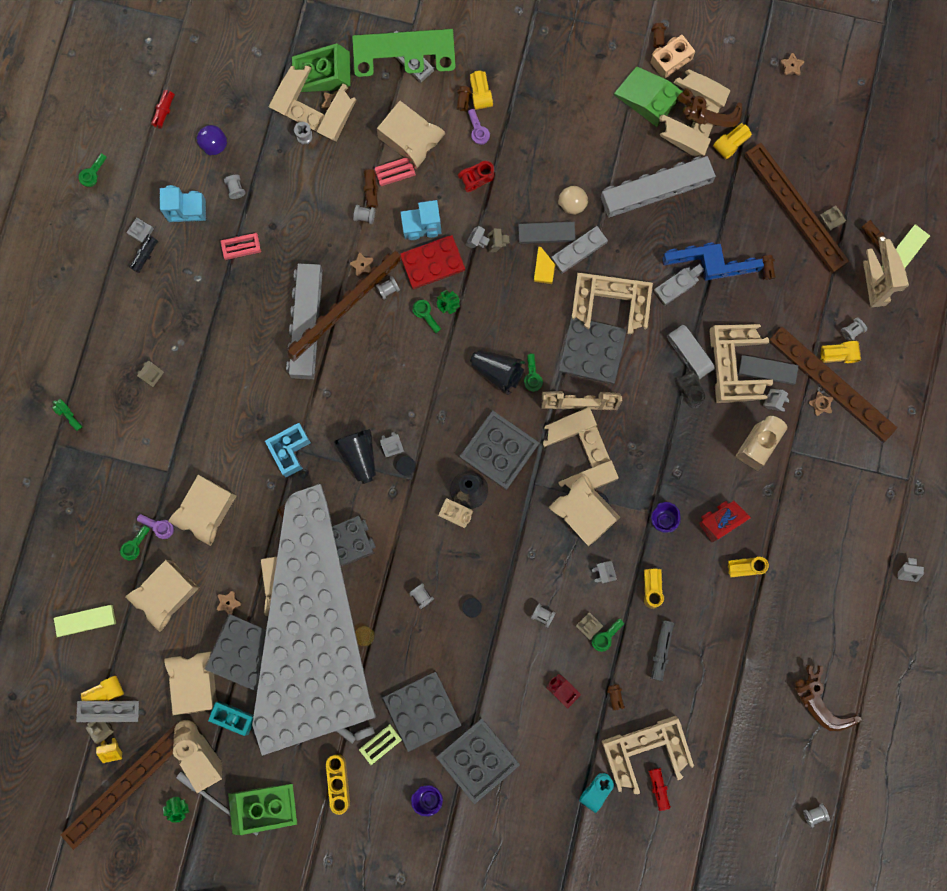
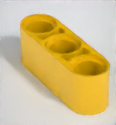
(334, 793)

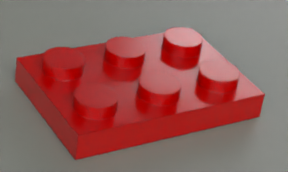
(432, 262)

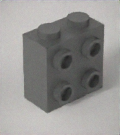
(353, 540)

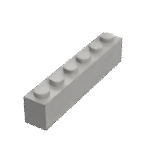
(657, 186)
(305, 314)

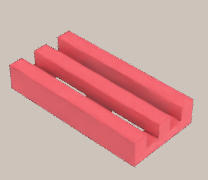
(391, 165)
(257, 249)

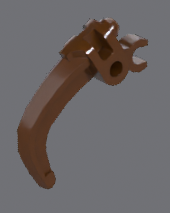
(697, 111)
(809, 694)

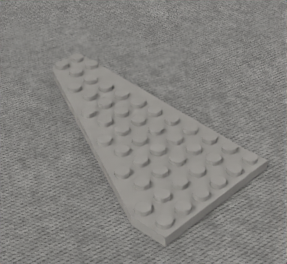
(311, 653)

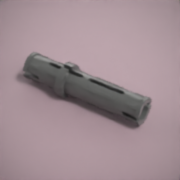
(660, 659)

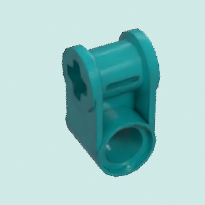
(594, 795)

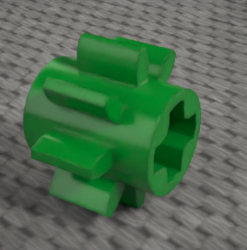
(448, 302)
(175, 809)

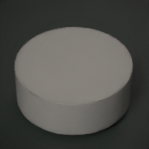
(364, 733)

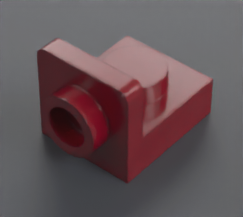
(563, 690)

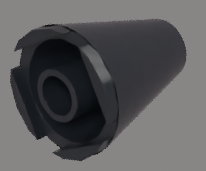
(498, 369)
(358, 454)
(469, 497)

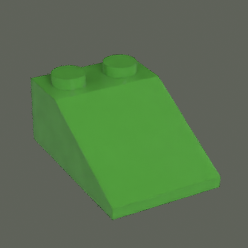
(328, 68)
(648, 95)
(262, 809)

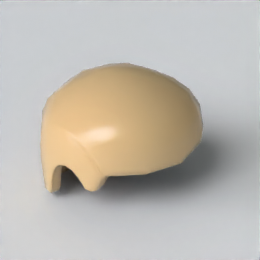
(573, 200)

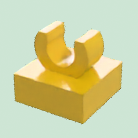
(109, 752)

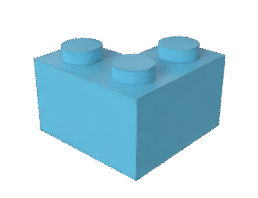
(180, 206)
(422, 221)
(283, 447)

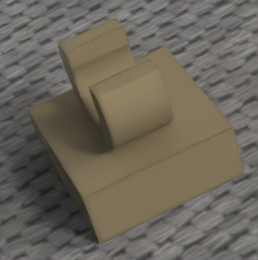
(832, 218)
(497, 240)
(150, 373)
(589, 625)
(99, 731)

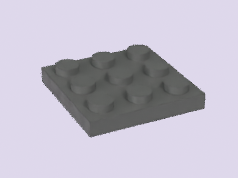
(593, 351)
(499, 450)
(238, 652)
(422, 711)
(478, 761)

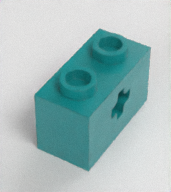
(231, 718)

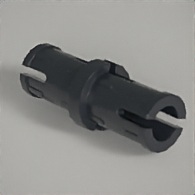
(143, 254)

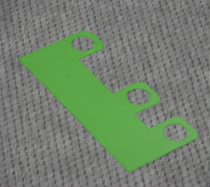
(407, 44)

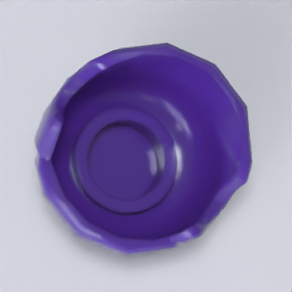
(211, 140)
(666, 517)
(427, 800)

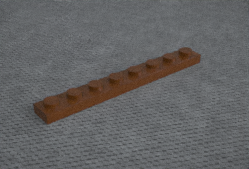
(796, 208)
(339, 309)
(833, 384)
(120, 791)

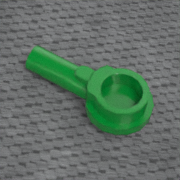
(89, 177)
(422, 310)
(532, 381)
(61, 408)
(130, 550)
(602, 640)

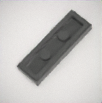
(546, 232)
(768, 370)

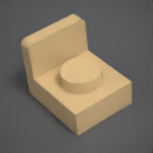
(455, 513)

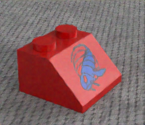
(723, 521)

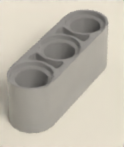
(690, 351)

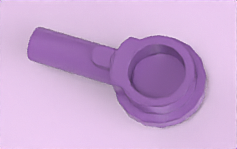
(480, 134)
(162, 528)

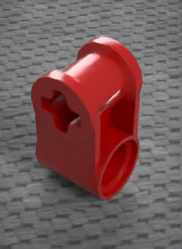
(475, 176)

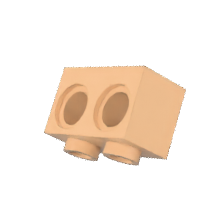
(674, 58)

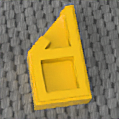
(544, 268)

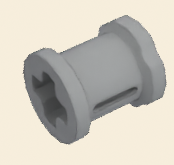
(303, 127)
(234, 186)
(364, 214)
(387, 287)
(854, 329)
(421, 596)
(543, 615)
(816, 815)

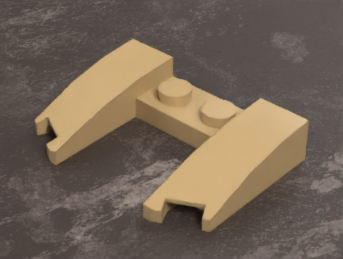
(286, 103)
(695, 138)
(881, 284)
(594, 285)
(724, 340)
(605, 401)
(584, 425)
(666, 732)

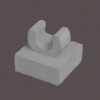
(139, 230)
(476, 238)
(776, 399)
(391, 445)
(911, 571)
(606, 572)

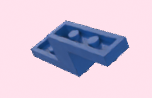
(712, 261)

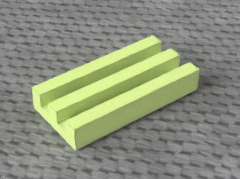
(393, 734)

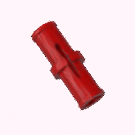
(162, 109)
(659, 789)

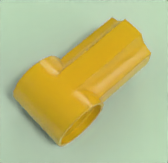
(481, 94)
(728, 144)
(847, 352)
(745, 567)
(653, 585)
(106, 691)

